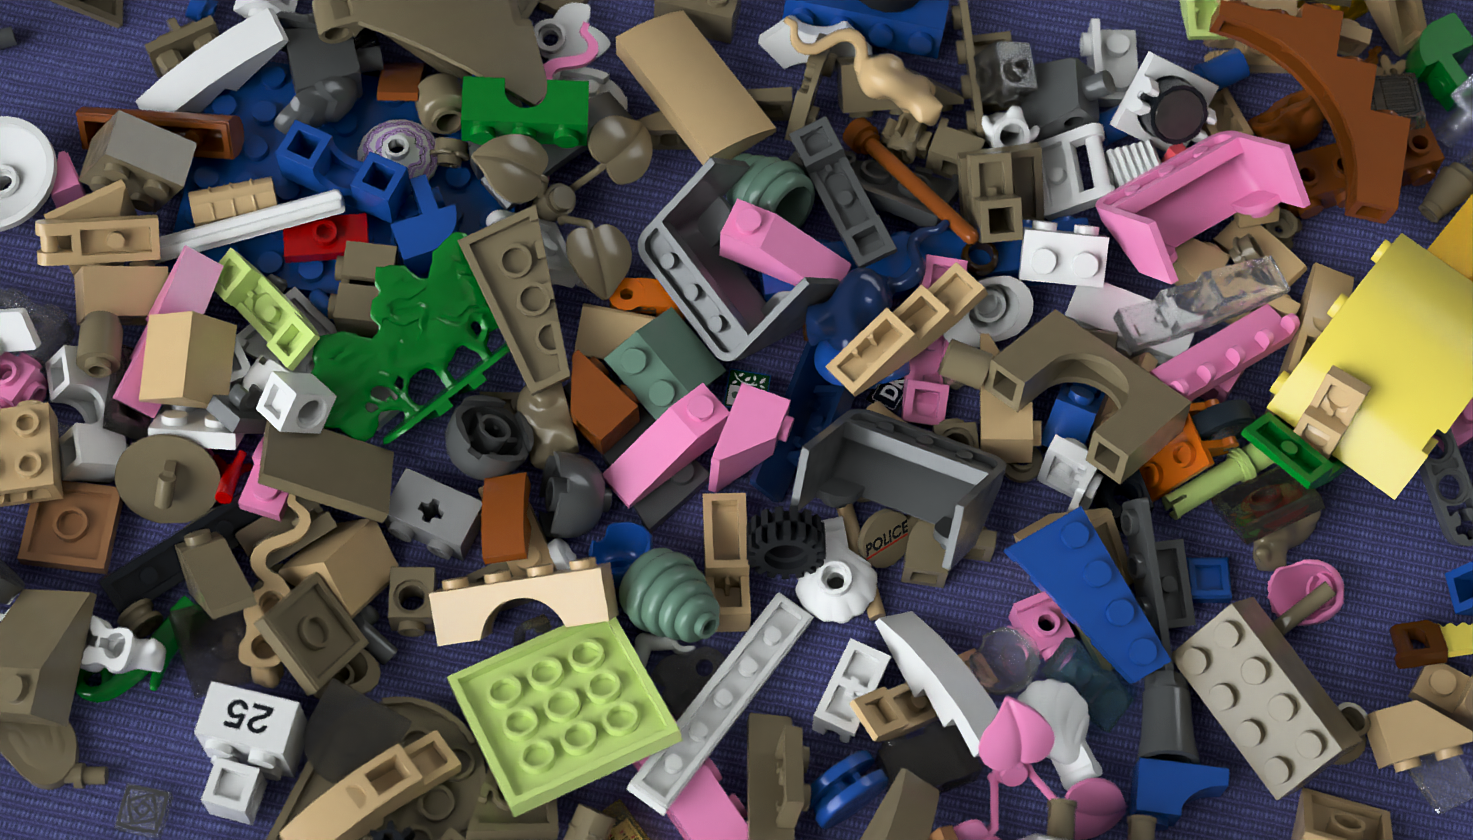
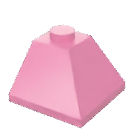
(749, 434)

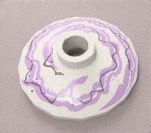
(402, 133)

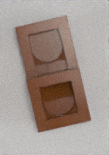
(400, 81)
(505, 519)

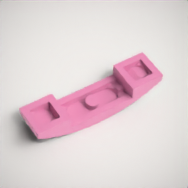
(923, 389)

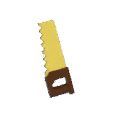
(1439, 642)

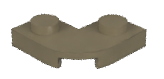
(803, 109)

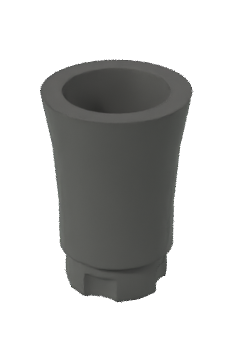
(1167, 719)

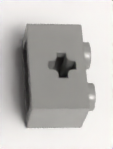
(424, 497)

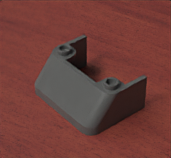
(711, 290)
(905, 471)

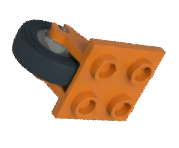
(1207, 433)

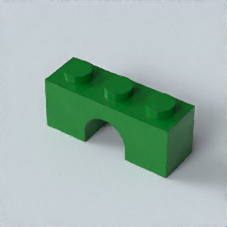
(557, 120)

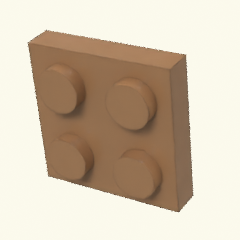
(73, 530)

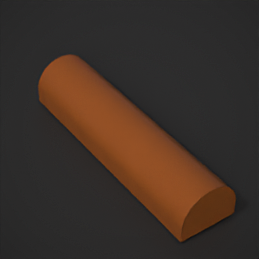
(215, 134)

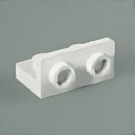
(1111, 52)

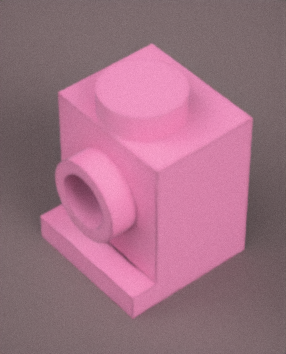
(1036, 609)

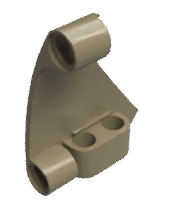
(475, 35)

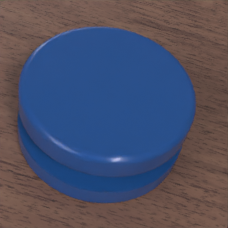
(844, 791)

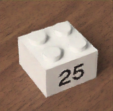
(252, 729)

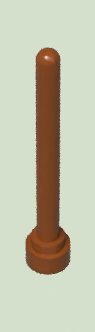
(864, 139)

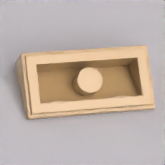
(605, 329)

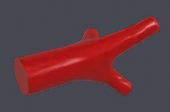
(230, 476)

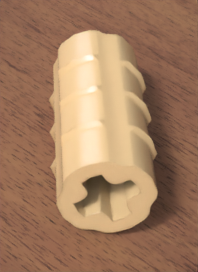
(231, 200)

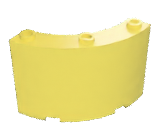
(1408, 340)

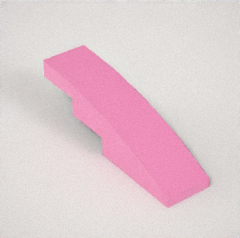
(186, 289)

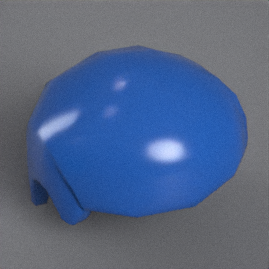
(621, 547)

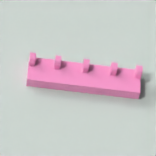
(1227, 352)

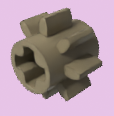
(906, 138)

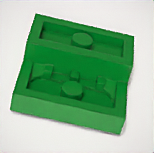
(1291, 452)

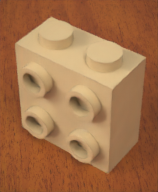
(29, 454)

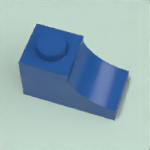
(1165, 787)

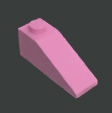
(776, 246)
(668, 445)

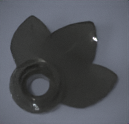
(682, 678)

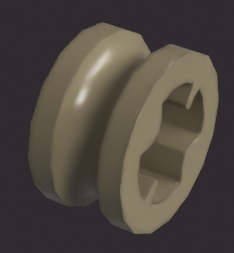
(140, 618)

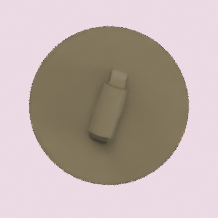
(167, 479)

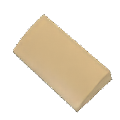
(693, 87)

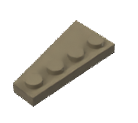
(518, 288)

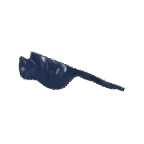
(864, 296)

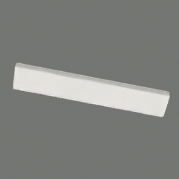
(721, 703)

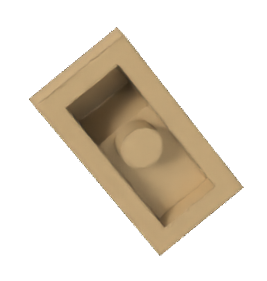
(1446, 692)

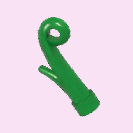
(117, 684)

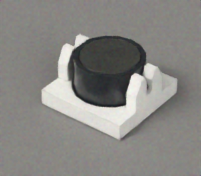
(1168, 107)

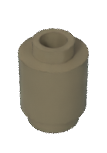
(100, 344)

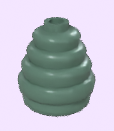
(774, 186)
(669, 597)

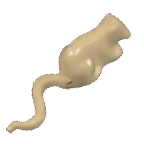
(880, 75)
(254, 649)

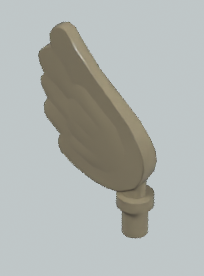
(48, 756)

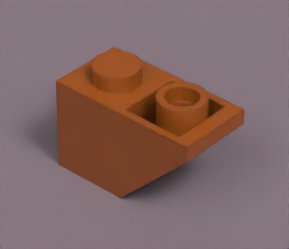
(598, 406)

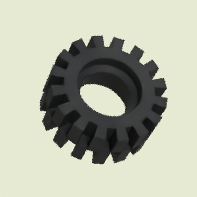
(786, 542)

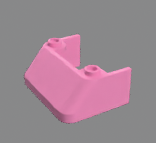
(1196, 191)

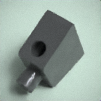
(1065, 97)

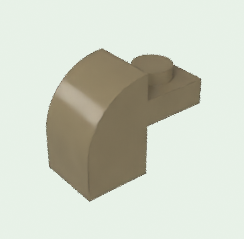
(991, 201)
(925, 556)

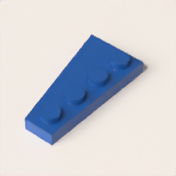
(1086, 584)

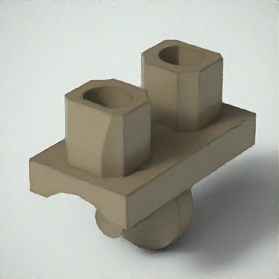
(179, 43)

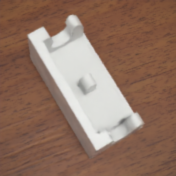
(854, 676)

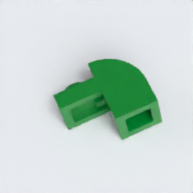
(1438, 58)

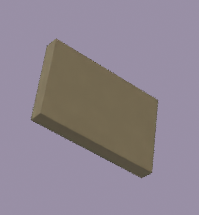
(328, 470)

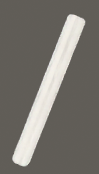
(252, 224)

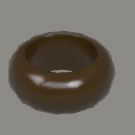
(981, 270)

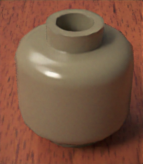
(440, 103)

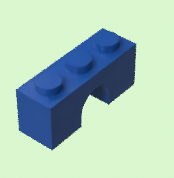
(315, 162)

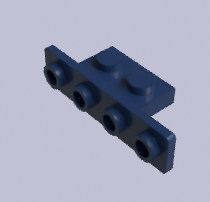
(814, 407)

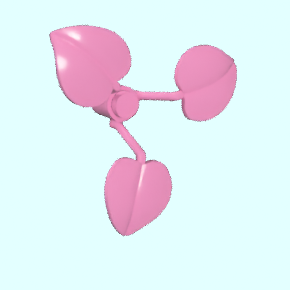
(1024, 737)

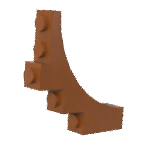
(1307, 47)

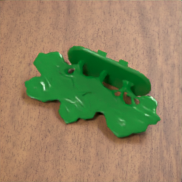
(418, 329)

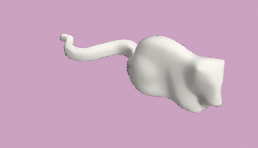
(118, 649)

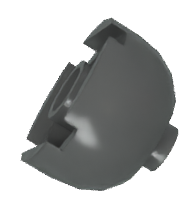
(487, 438)
(573, 495)

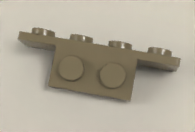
(966, 50)
(775, 777)

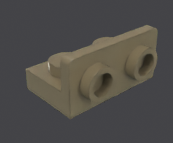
(265, 528)

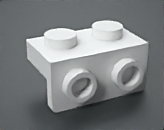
(1063, 255)
(1069, 472)

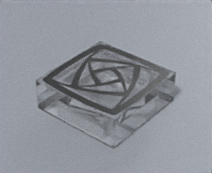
(143, 811)

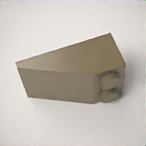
(42, 654)

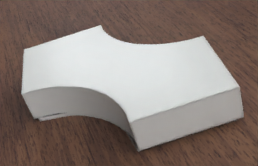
(778, 44)

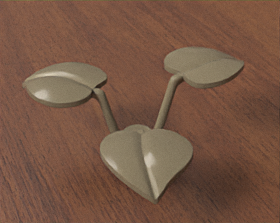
(515, 170)

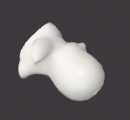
(1008, 128)

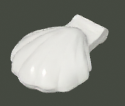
(842, 584)
(1069, 720)

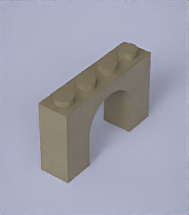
(1065, 352)

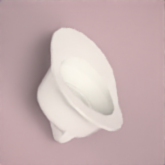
(999, 314)

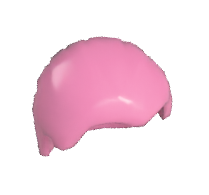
(1297, 580)

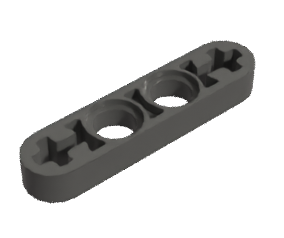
(1432, 472)

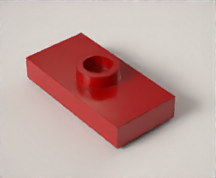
(324, 237)

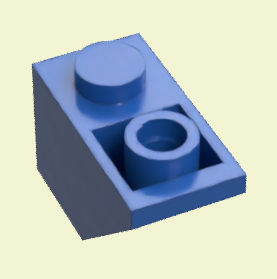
(1073, 413)

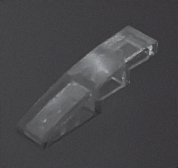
(1201, 304)

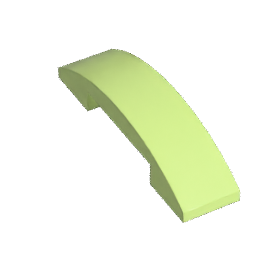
(266, 309)

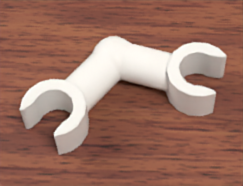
(649, 642)

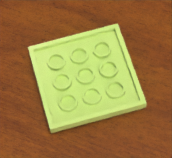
(563, 711)

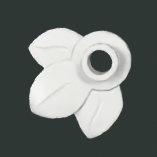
(566, 27)

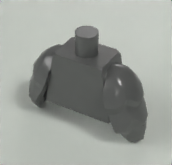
(322, 73)

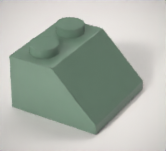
(664, 362)

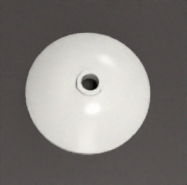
(29, 166)

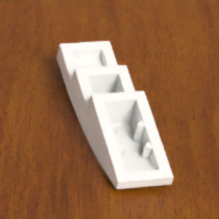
(217, 66)
(938, 672)

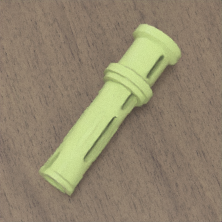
(1240, 465)

